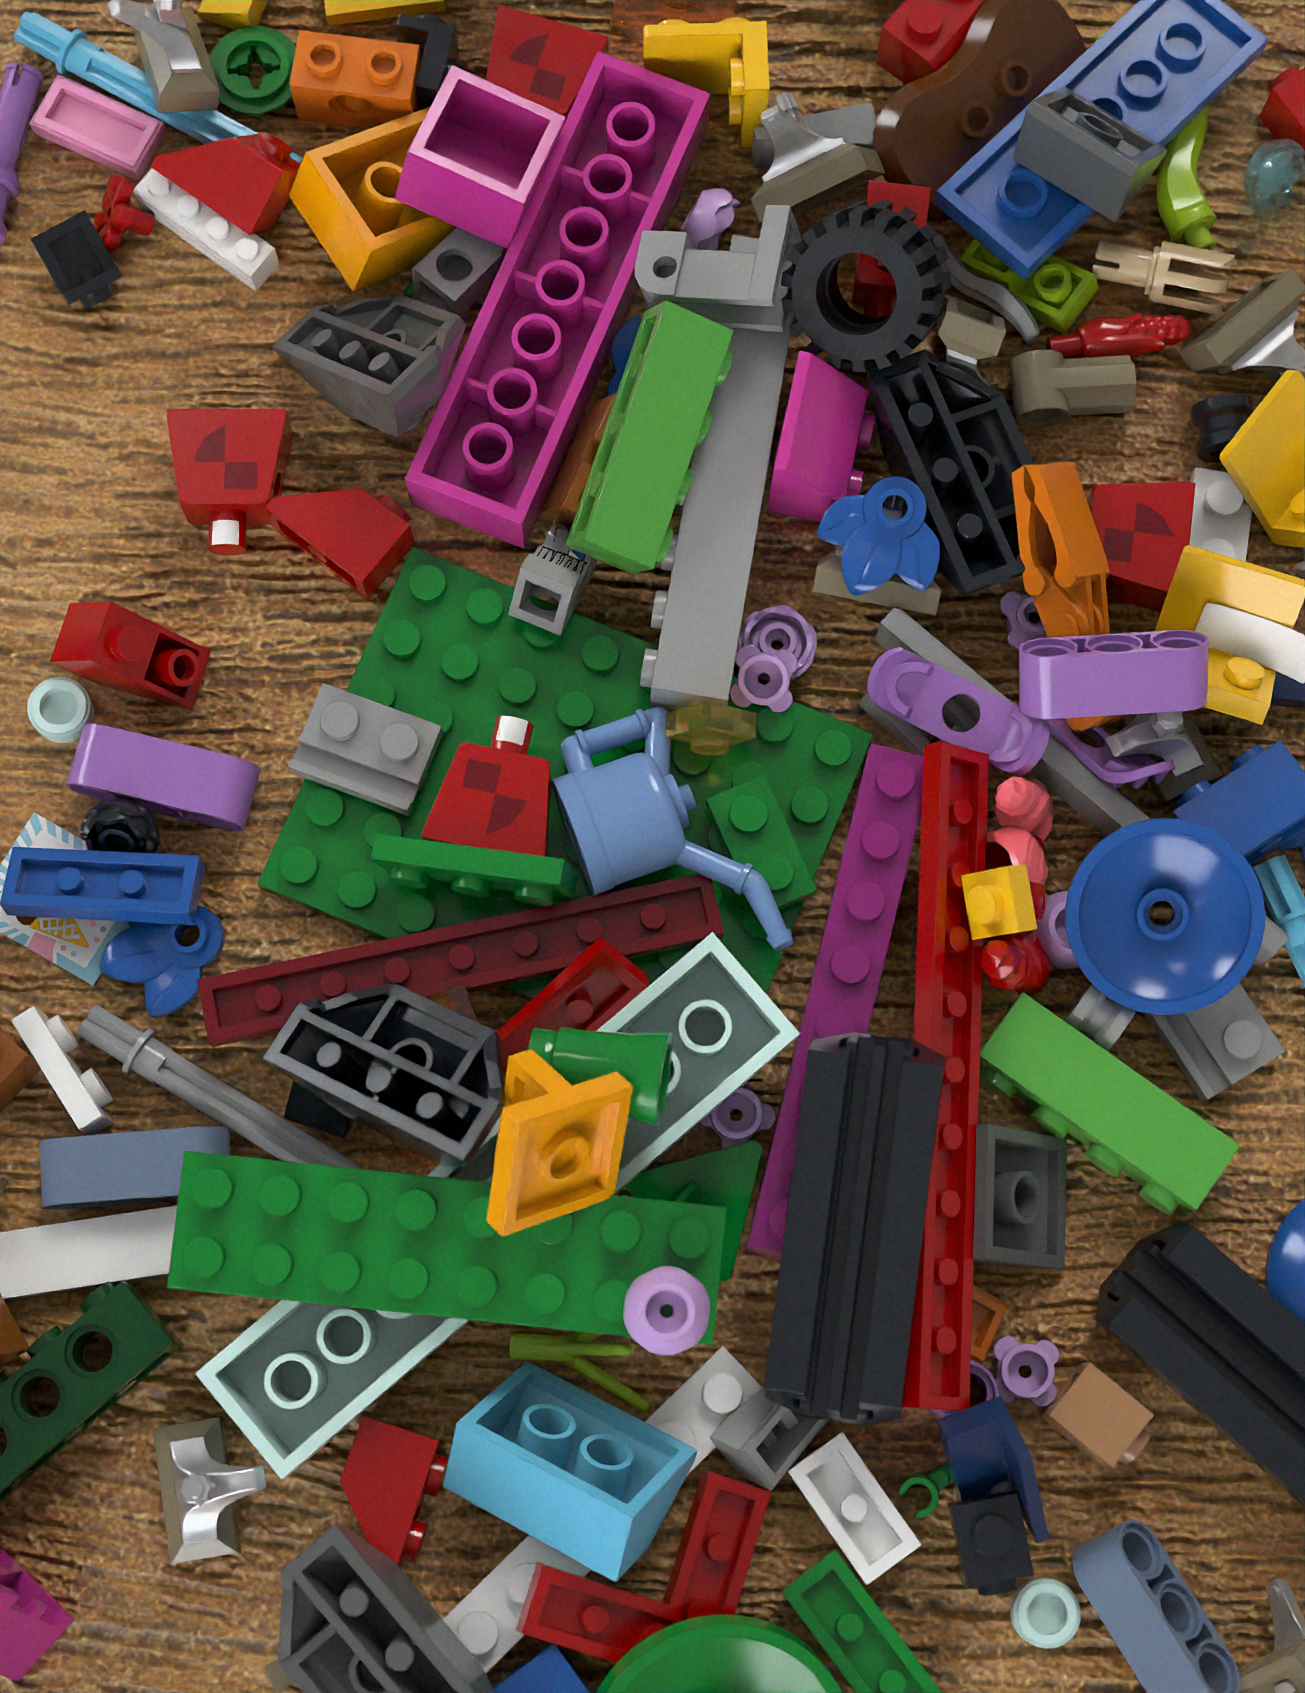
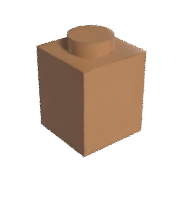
(1099, 1417)

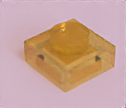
(710, 727)

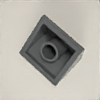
(1086, 151)
(1019, 1199)

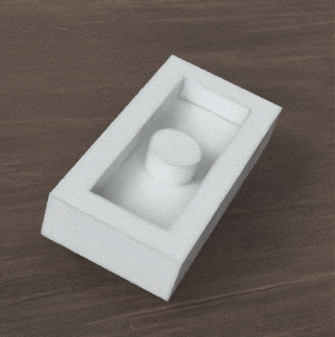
(1219, 514)
(51, 1046)
(853, 1508)

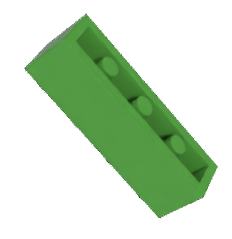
(651, 438)
(1104, 1106)

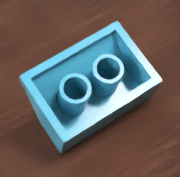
(567, 1469)

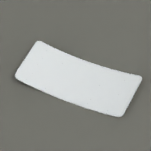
(1254, 639)

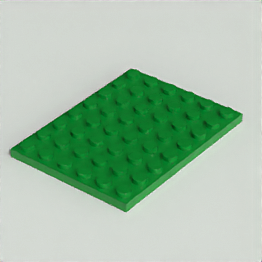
(460, 663)

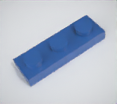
(103, 885)

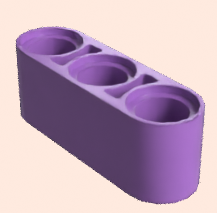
(1113, 674)
(164, 776)

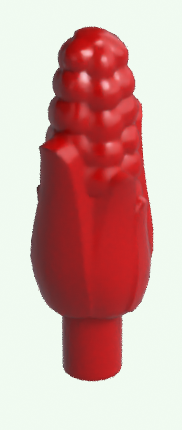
(1121, 336)

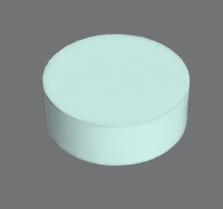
(60, 709)
(1045, 1613)

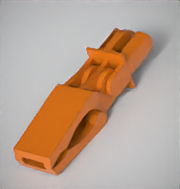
(1062, 557)

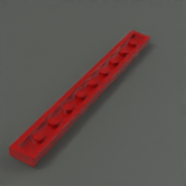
(949, 1023)

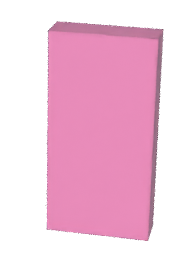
(98, 127)

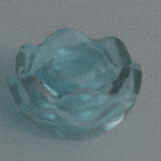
(1272, 174)

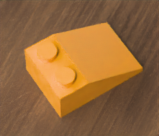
(352, 208)

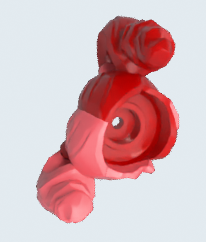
(1025, 820)

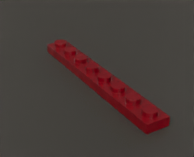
(472, 953)

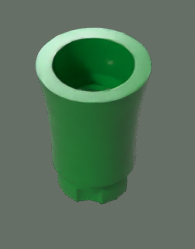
(637, 1057)

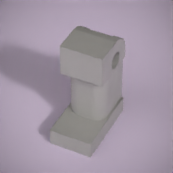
(722, 285)

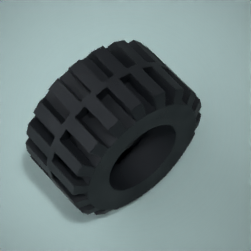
(829, 318)

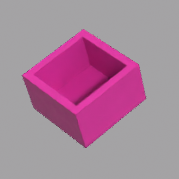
(478, 157)

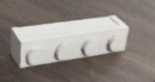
(230, 247)

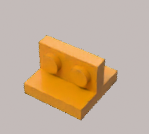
(555, 1143)

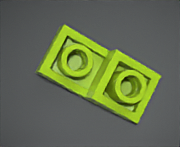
(1052, 293)

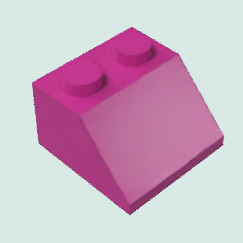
(819, 441)

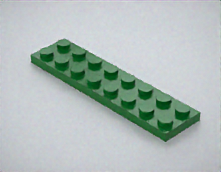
(425, 1245)

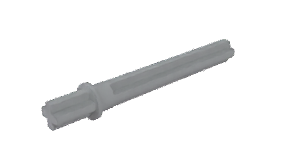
(163, 1066)

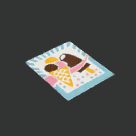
(64, 941)

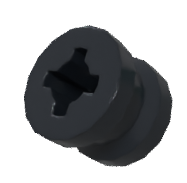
(1218, 422)

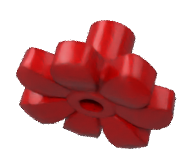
(120, 214)

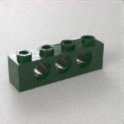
(139, 1346)

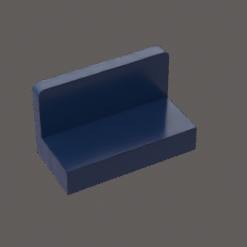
(991, 1458)

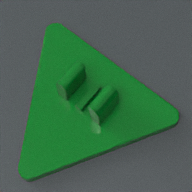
(712, 1179)

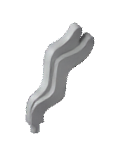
(989, 293)

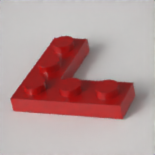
(702, 1582)

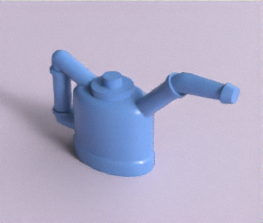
(632, 817)

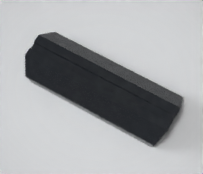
(855, 1228)
(1215, 1344)

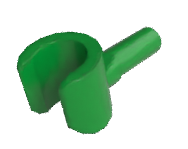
(935, 1481)

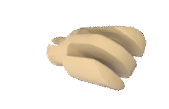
(1154, 271)

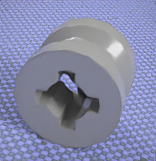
(1099, 1017)

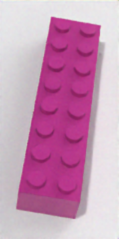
(558, 301)

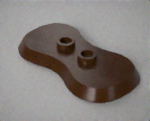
(954, 112)

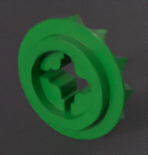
(234, 58)

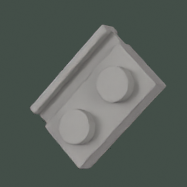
(365, 749)
(1218, 1042)

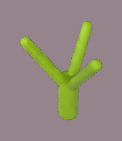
(571, 1350)

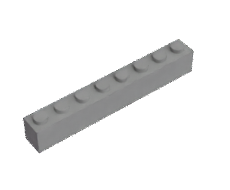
(718, 526)

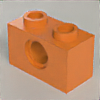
(353, 79)

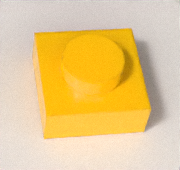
(999, 901)

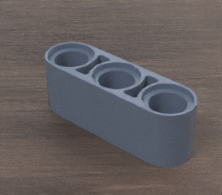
(121, 1166)
(1153, 1613)

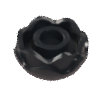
(120, 827)

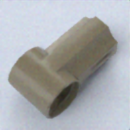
(1054, 388)

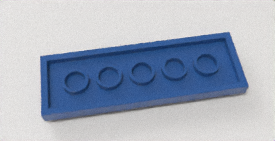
(1148, 72)

